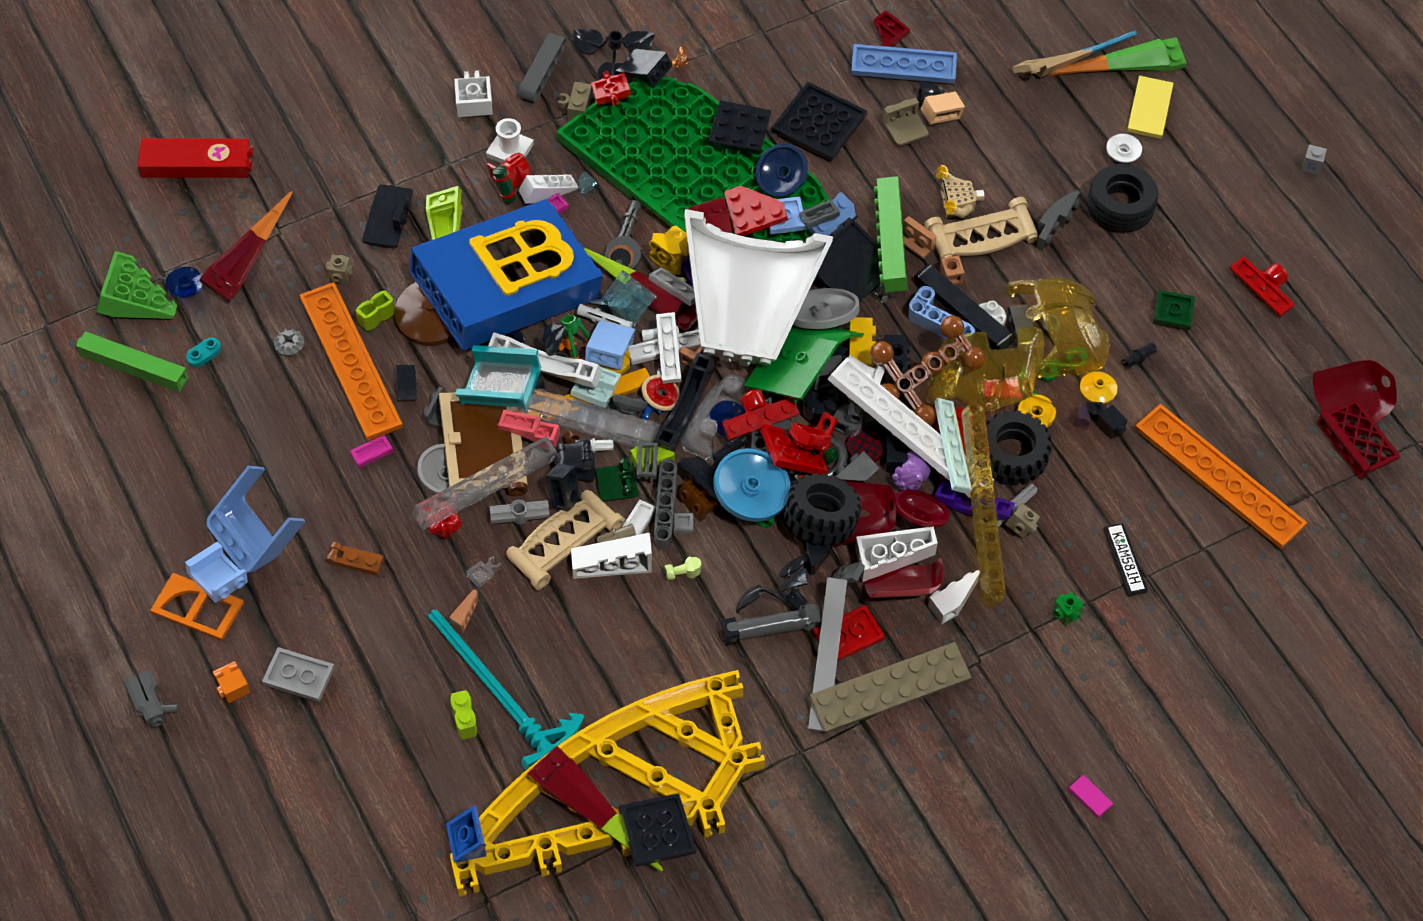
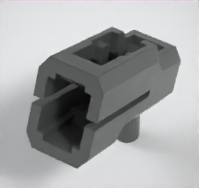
(151, 710)

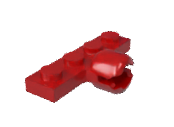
(1265, 284)
(758, 413)

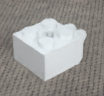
(473, 95)

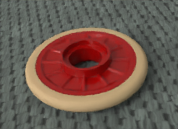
(659, 402)

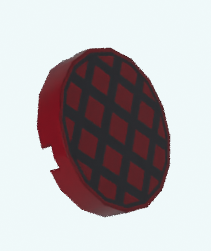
(866, 441)

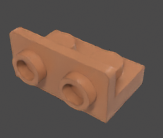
(918, 238)

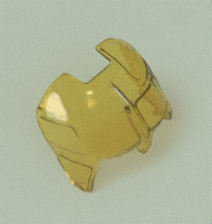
(1077, 338)
(986, 383)

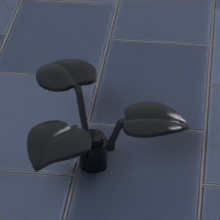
(589, 40)
(551, 339)
(792, 594)

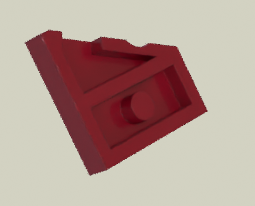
(890, 29)

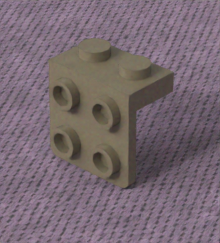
(904, 122)

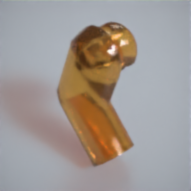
(681, 59)

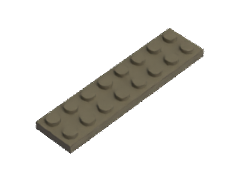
(889, 687)

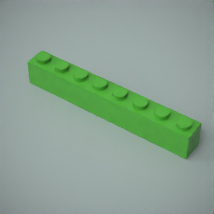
(891, 234)

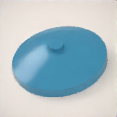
(751, 485)

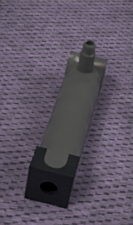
(805, 618)

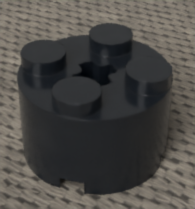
(820, 401)

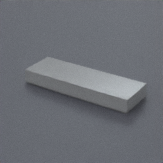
(673, 285)

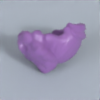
(912, 472)

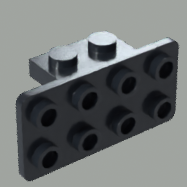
(388, 216)
(702, 472)

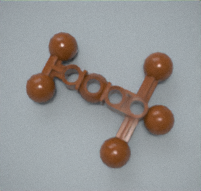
(952, 328)

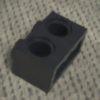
(563, 487)

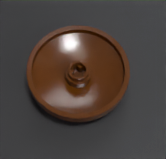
(419, 319)

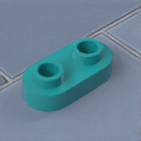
(204, 352)

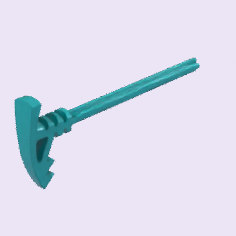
(528, 727)

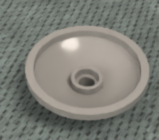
(432, 467)

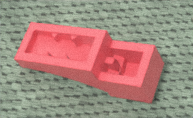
(528, 427)

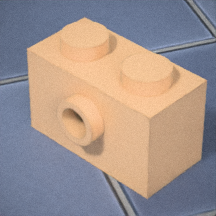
(942, 107)

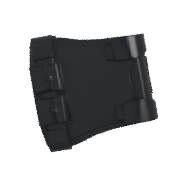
(578, 455)

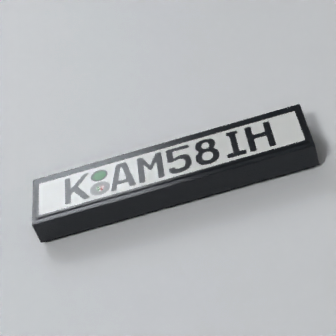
(1125, 559)

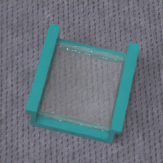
(501, 377)

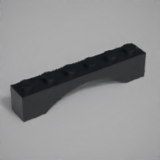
(692, 391)

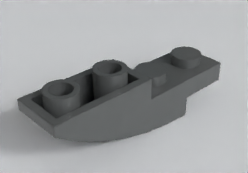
(1056, 216)

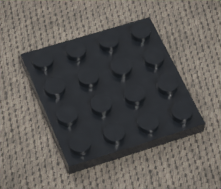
(819, 121)

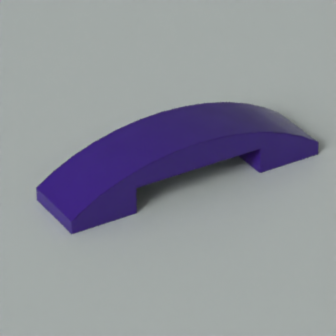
(962, 503)

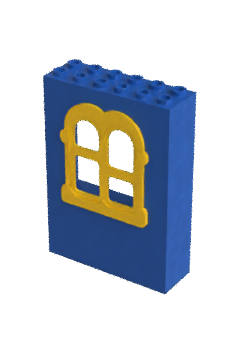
(475, 293)

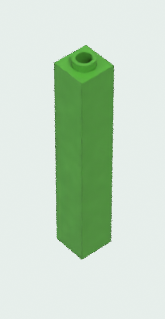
(132, 361)

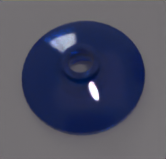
(184, 276)
(725, 410)

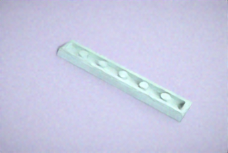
(952, 446)

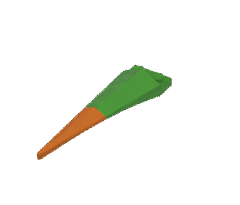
(1153, 55)

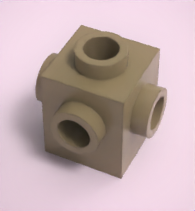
(339, 269)
(1023, 520)

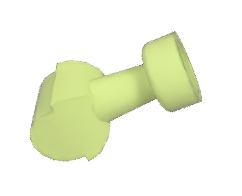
(691, 568)

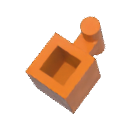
(231, 684)

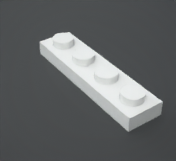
(668, 348)

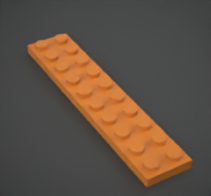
(351, 361)
(1221, 476)

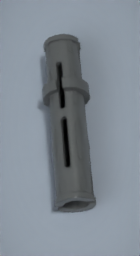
(633, 209)

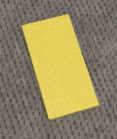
(1150, 107)

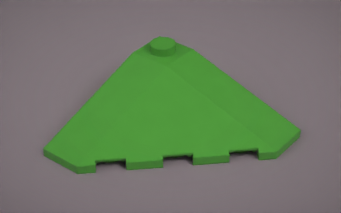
(131, 293)

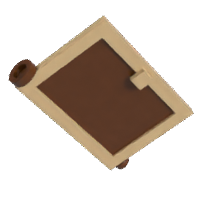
(475, 441)

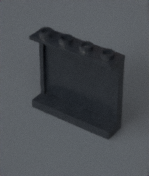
(851, 261)

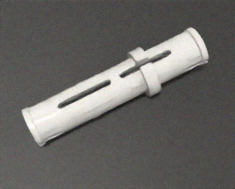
(584, 311)

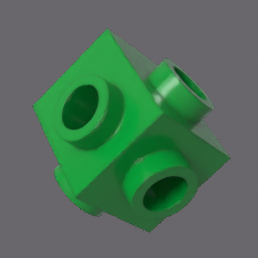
(1068, 608)

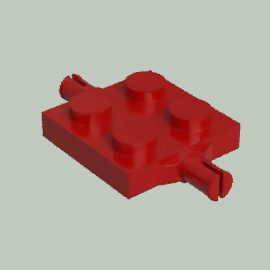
(611, 89)

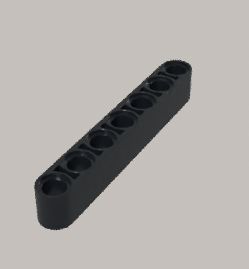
(965, 307)

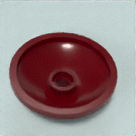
(921, 509)

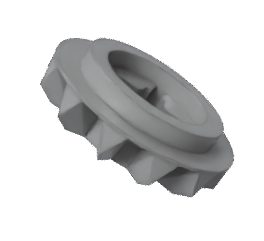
(289, 348)

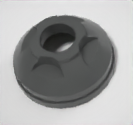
(629, 404)

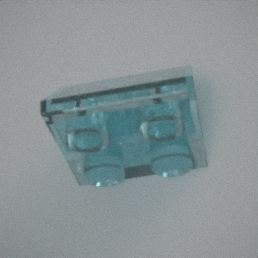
(628, 297)

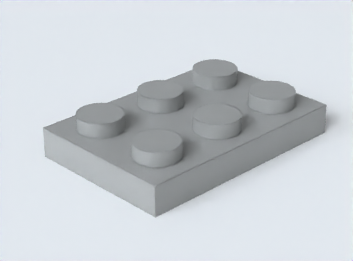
(298, 674)

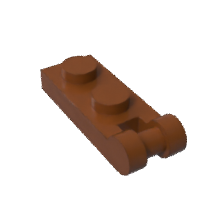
(355, 559)

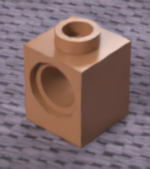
(957, 273)

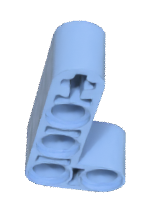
(928, 316)

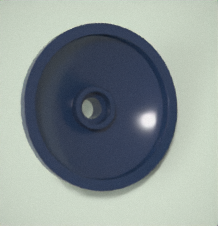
(775, 163)

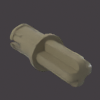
(623, 532)

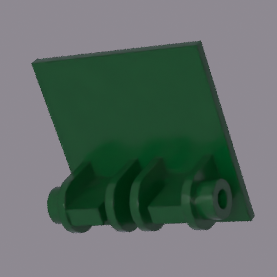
(617, 481)

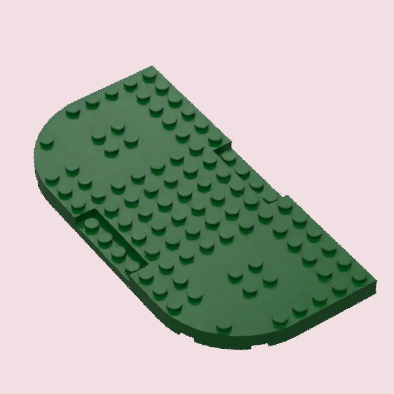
(660, 153)

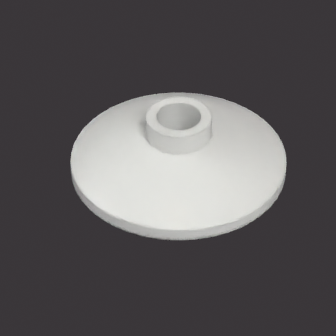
(1124, 148)

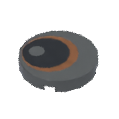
(624, 251)

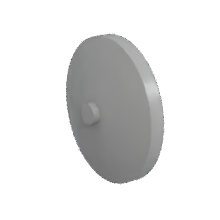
(827, 308)

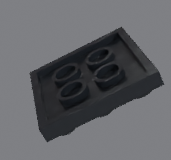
(739, 127)
(657, 829)

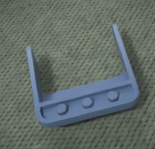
(243, 532)

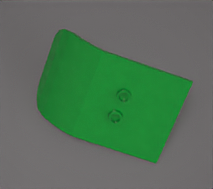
(799, 361)

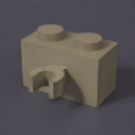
(579, 100)

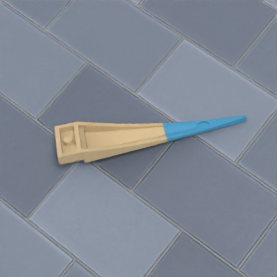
(1045, 66)

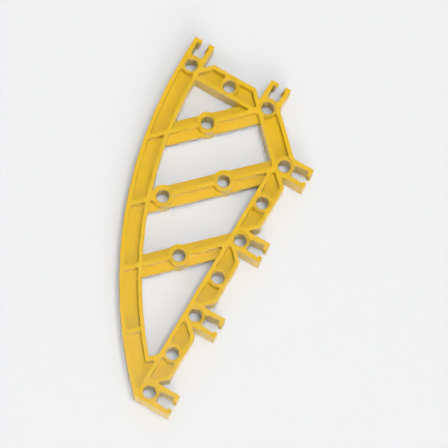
(600, 736)

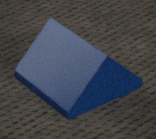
(466, 836)

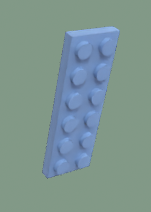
(904, 63)

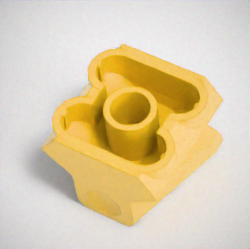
(669, 249)

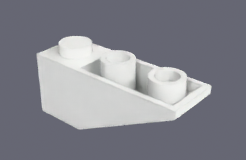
(541, 187)
(949, 602)

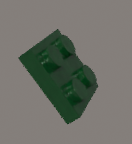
(1174, 309)

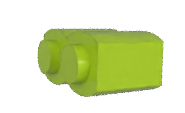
(375, 310)
(463, 715)

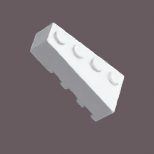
(894, 550)
(613, 557)

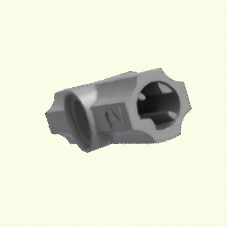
(509, 513)

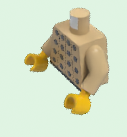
(957, 194)

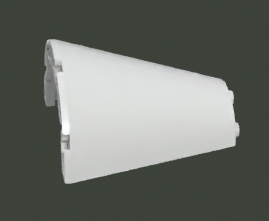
(748, 289)

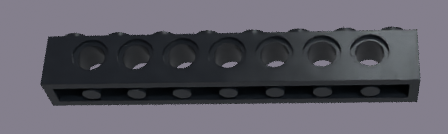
(892, 443)

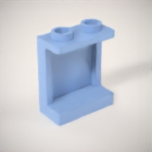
(609, 344)
(215, 573)

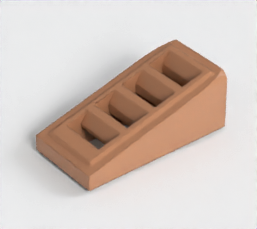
(463, 613)

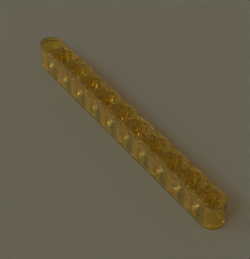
(980, 510)

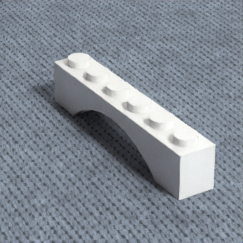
(565, 368)

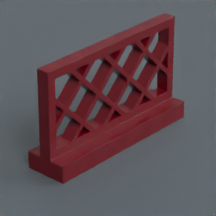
(1346, 444)

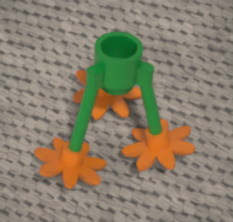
(572, 328)

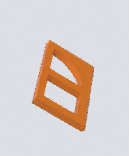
(179, 585)

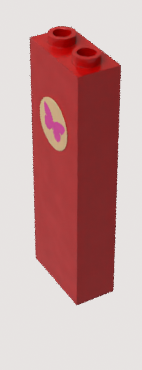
(195, 158)

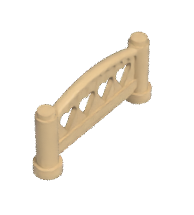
(1016, 216)
(535, 566)

